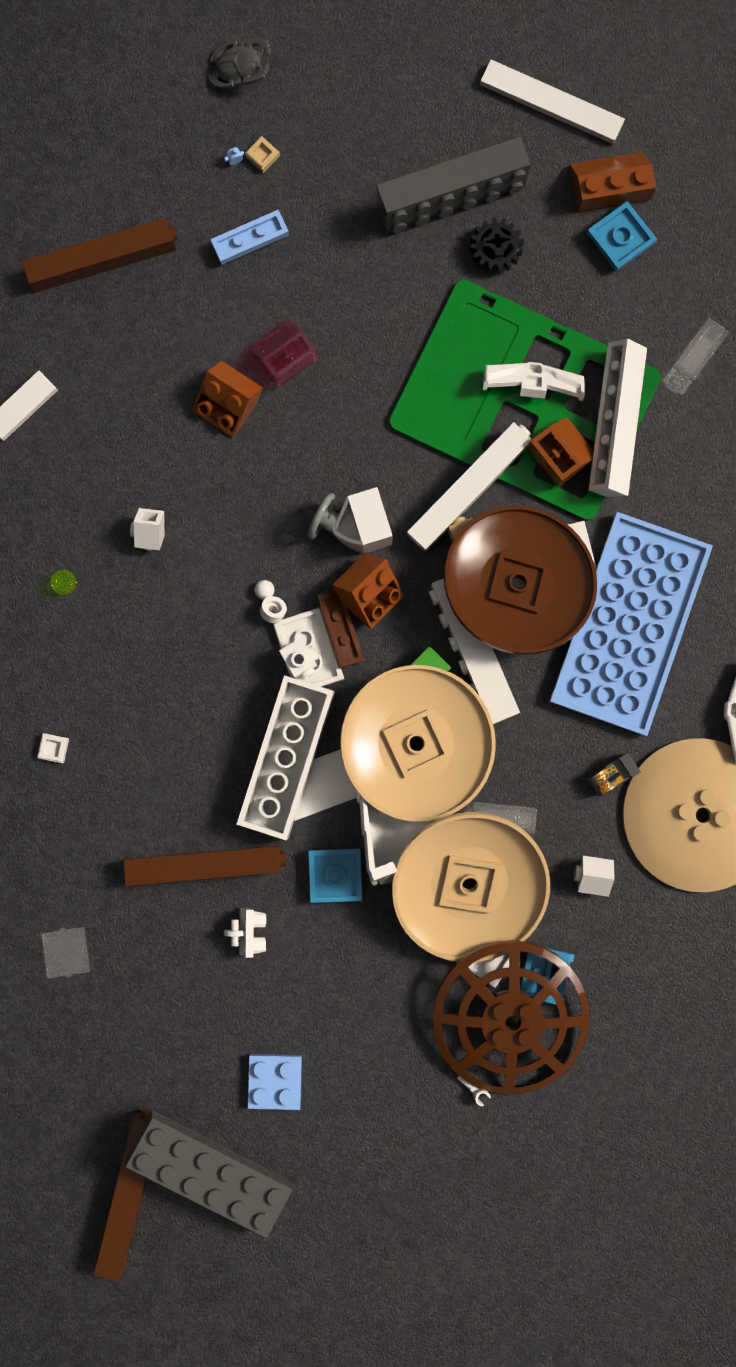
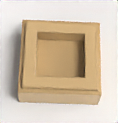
(262, 154)

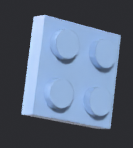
(274, 1081)

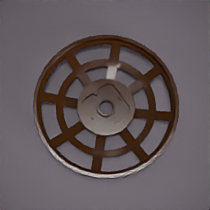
(506, 1004)

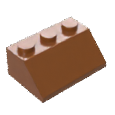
(612, 181)

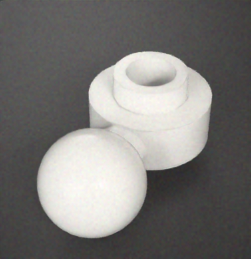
(264, 590)

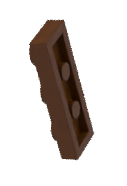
(339, 630)

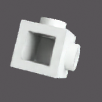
(148, 529)
(300, 659)
(595, 875)

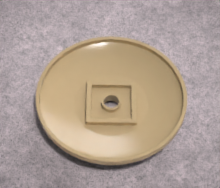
(454, 735)
(663, 821)
(501, 906)

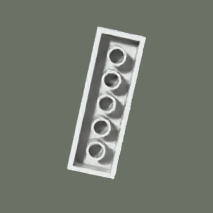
(285, 758)

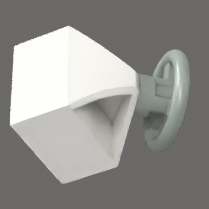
(359, 525)

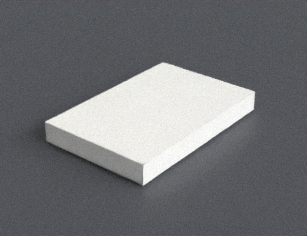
(313, 632)

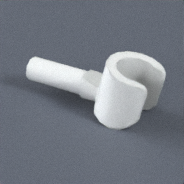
(475, 1090)

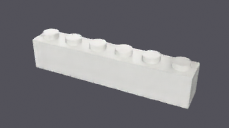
(618, 418)
(476, 660)

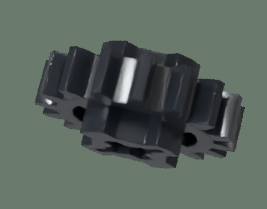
(505, 239)

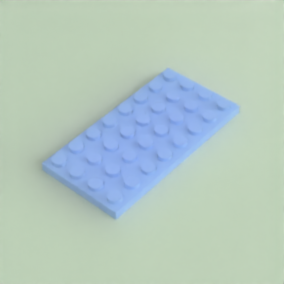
(638, 618)

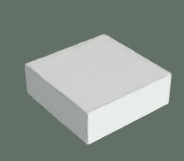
(53, 748)

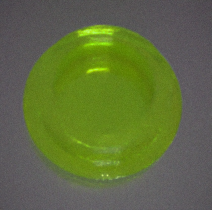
(63, 582)

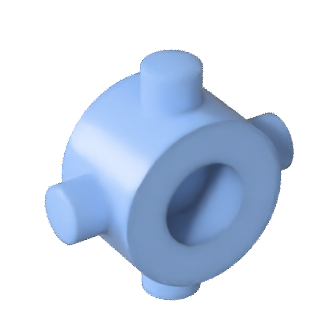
(234, 156)

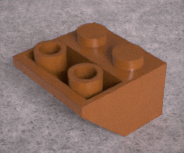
(226, 398)
(561, 451)
(369, 589)

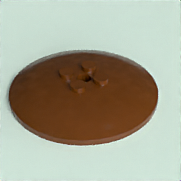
(540, 552)

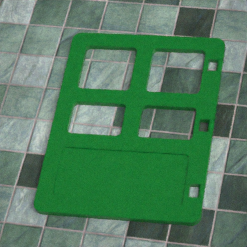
(453, 414)

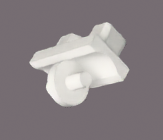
(242, 932)

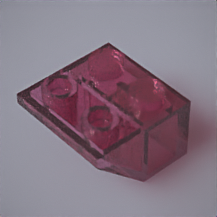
(284, 352)

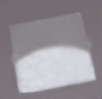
(65, 952)

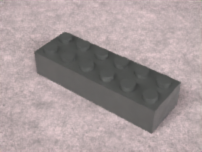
(453, 185)
(208, 1173)

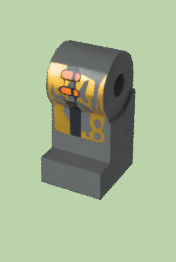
(613, 774)

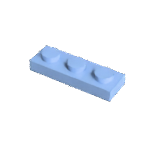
(250, 237)

